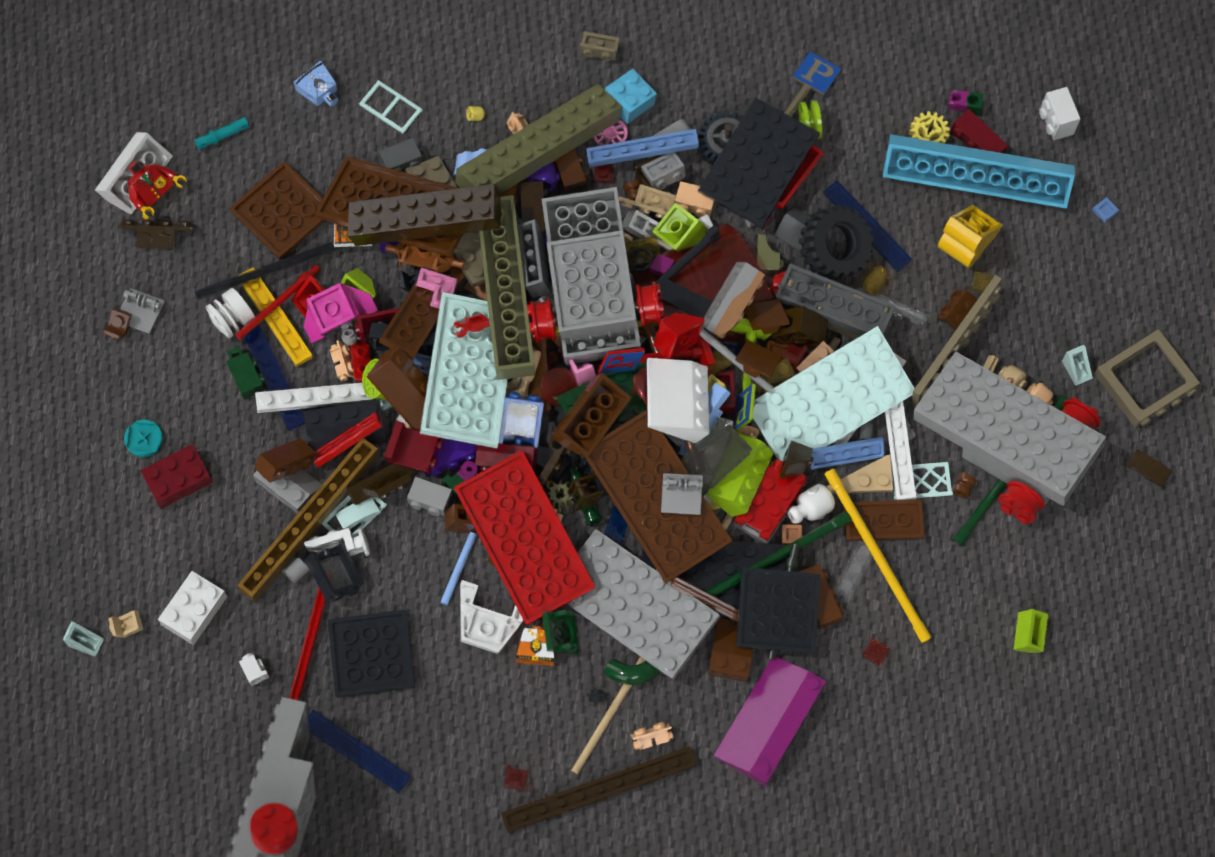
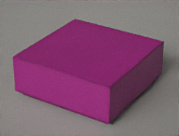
(661, 264)

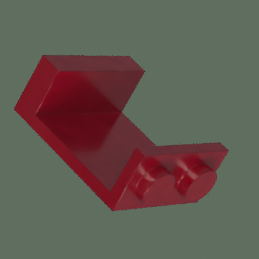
(364, 322)
(413, 449)

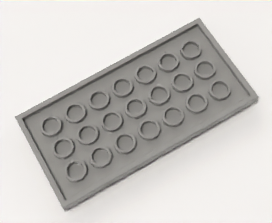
(640, 608)

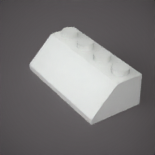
(140, 149)

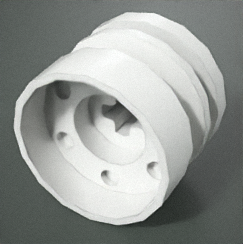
(230, 313)

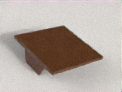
(766, 316)
(757, 359)

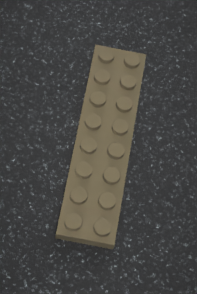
(469, 246)
(960, 337)

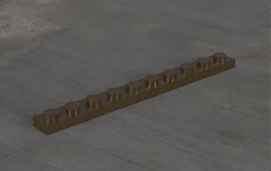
(598, 789)

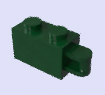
(244, 373)

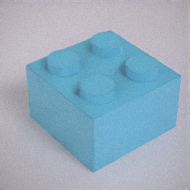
(632, 94)

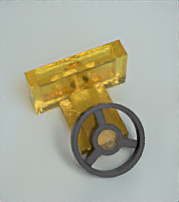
(642, 253)

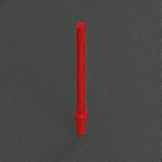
(277, 302)

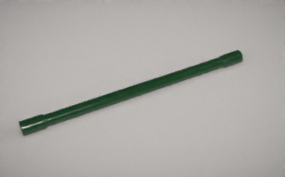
(834, 524)
(966, 530)

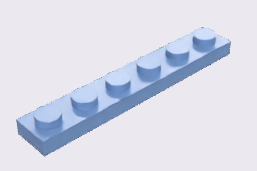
(642, 148)

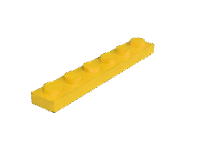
(278, 321)

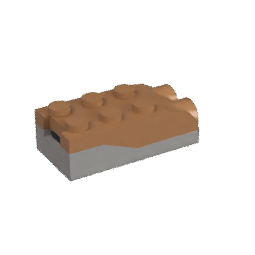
(732, 299)

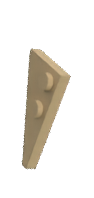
(869, 479)

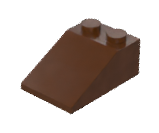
(726, 658)

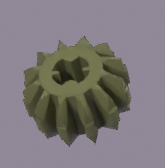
(562, 502)

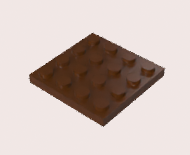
(279, 210)

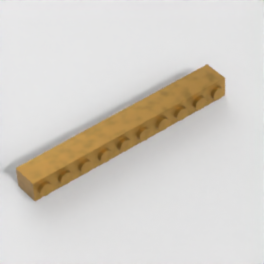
(308, 520)

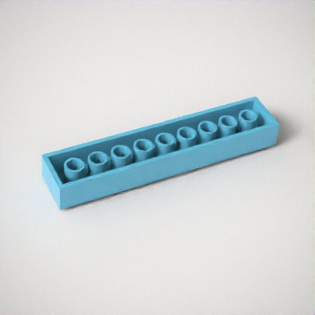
(978, 171)

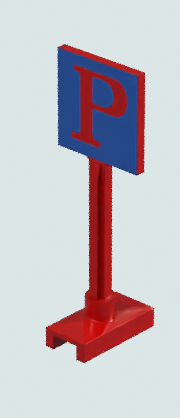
(628, 359)

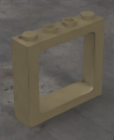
(1121, 396)

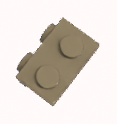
(599, 46)

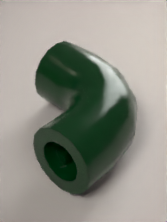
(630, 673)

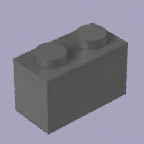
(401, 155)

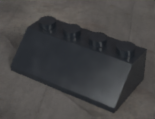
(328, 423)

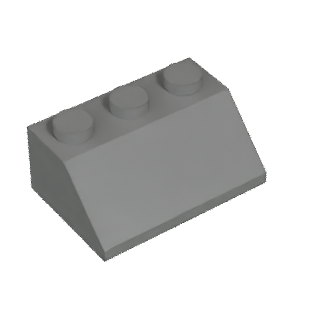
(291, 490)

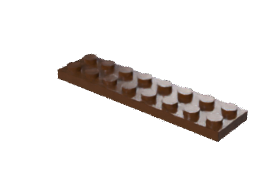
(415, 318)

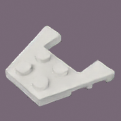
(482, 626)

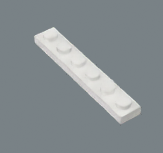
(310, 397)
(900, 453)

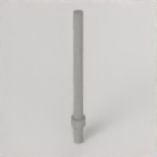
(730, 356)

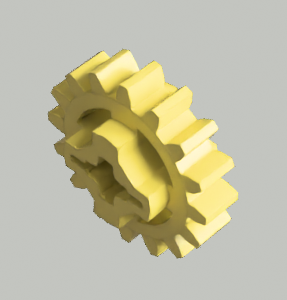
(921, 125)

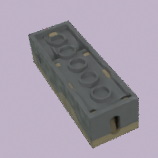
(845, 308)

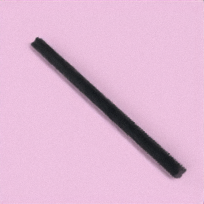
(232, 282)

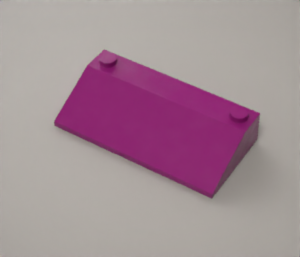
(769, 719)

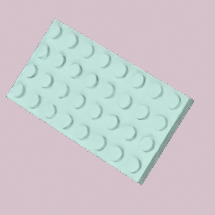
(462, 387)
(833, 395)

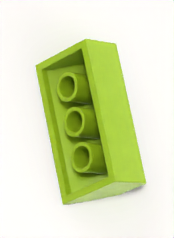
(739, 487)

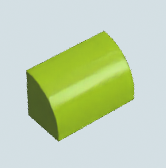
(1030, 631)

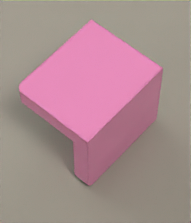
(582, 373)

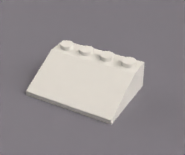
(678, 398)

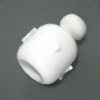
(812, 504)

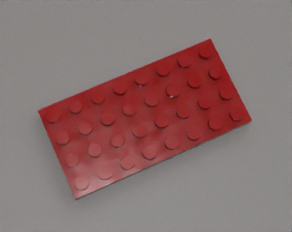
(524, 537)

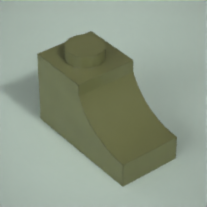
(767, 259)

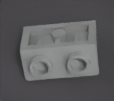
(664, 171)

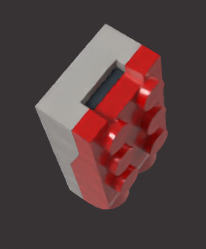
(770, 503)

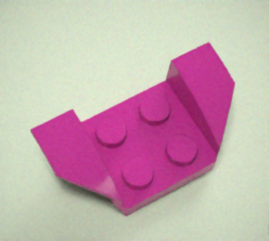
(335, 308)

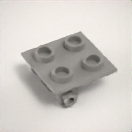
(143, 309)
(681, 494)

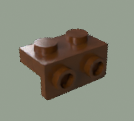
(957, 308)

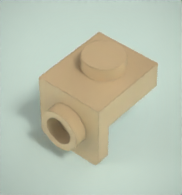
(126, 624)

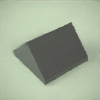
(790, 228)

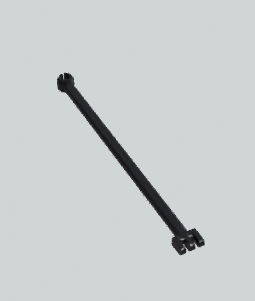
(712, 237)

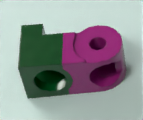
(966, 100)
(467, 471)

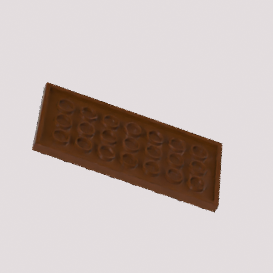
(367, 181)
(631, 471)

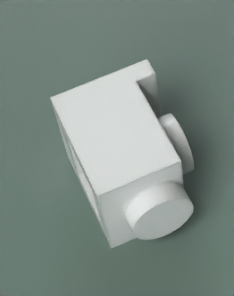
(253, 669)

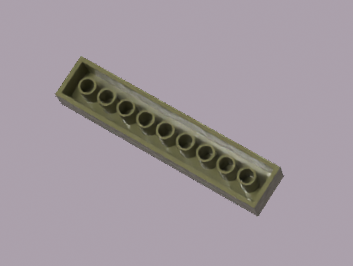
(542, 141)
(507, 296)

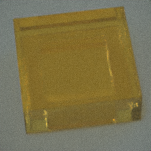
(980, 281)

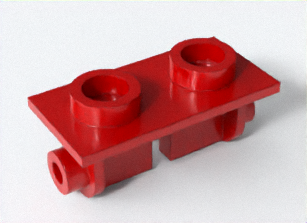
(360, 358)

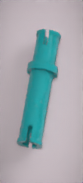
(221, 133)

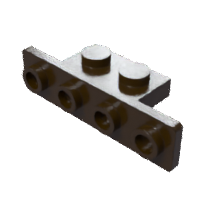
(156, 235)
(380, 483)

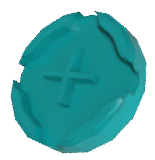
(143, 438)

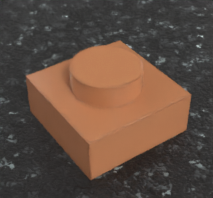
(791, 533)

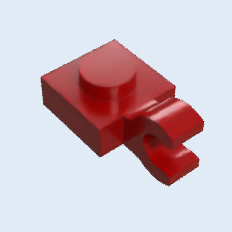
(474, 323)

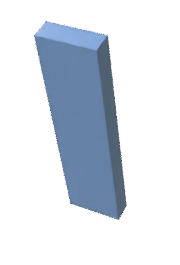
(847, 453)

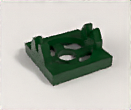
(553, 642)

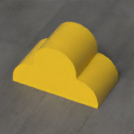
(968, 235)

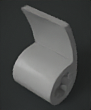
(295, 569)

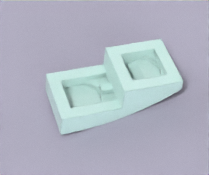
(355, 514)

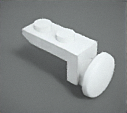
(334, 538)

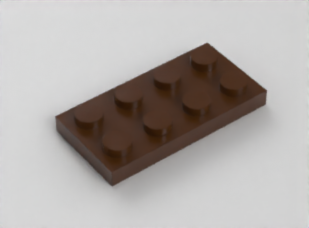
(889, 520)

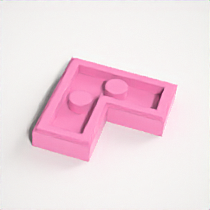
(437, 283)

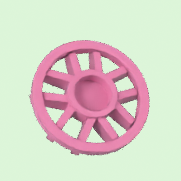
(611, 134)

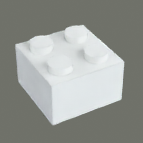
(1059, 113)

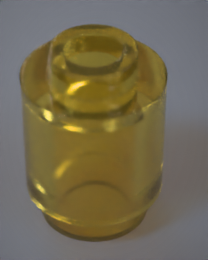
(875, 279)

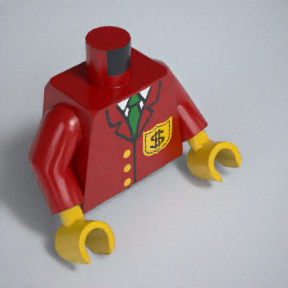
(149, 185)

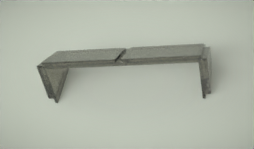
(716, 455)

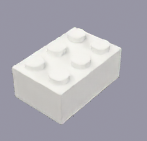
(192, 608)

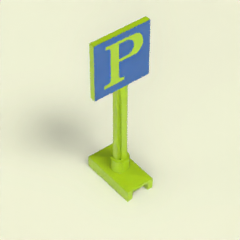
(745, 400)

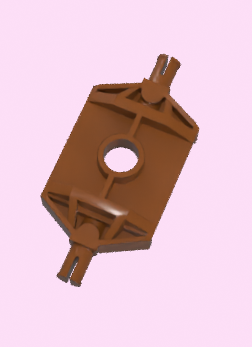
(417, 257)

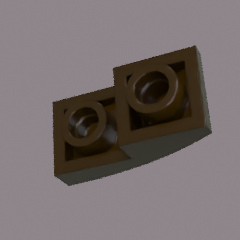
(1149, 468)

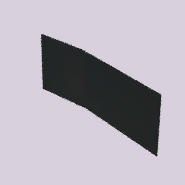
(684, 298)

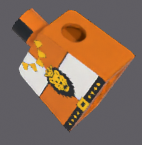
(533, 646)

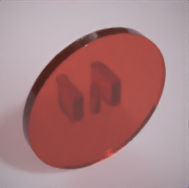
(556, 383)

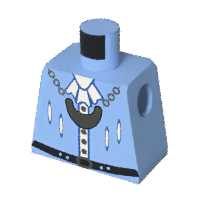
(317, 85)

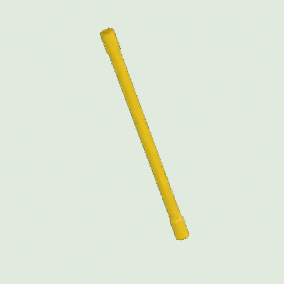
(918, 626)

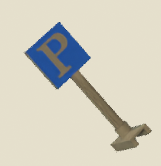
(814, 74)

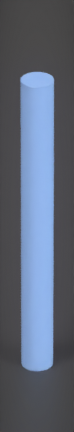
(458, 568)

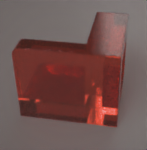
(795, 355)
(515, 779)

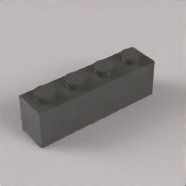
(534, 259)

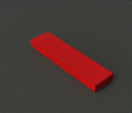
(347, 439)

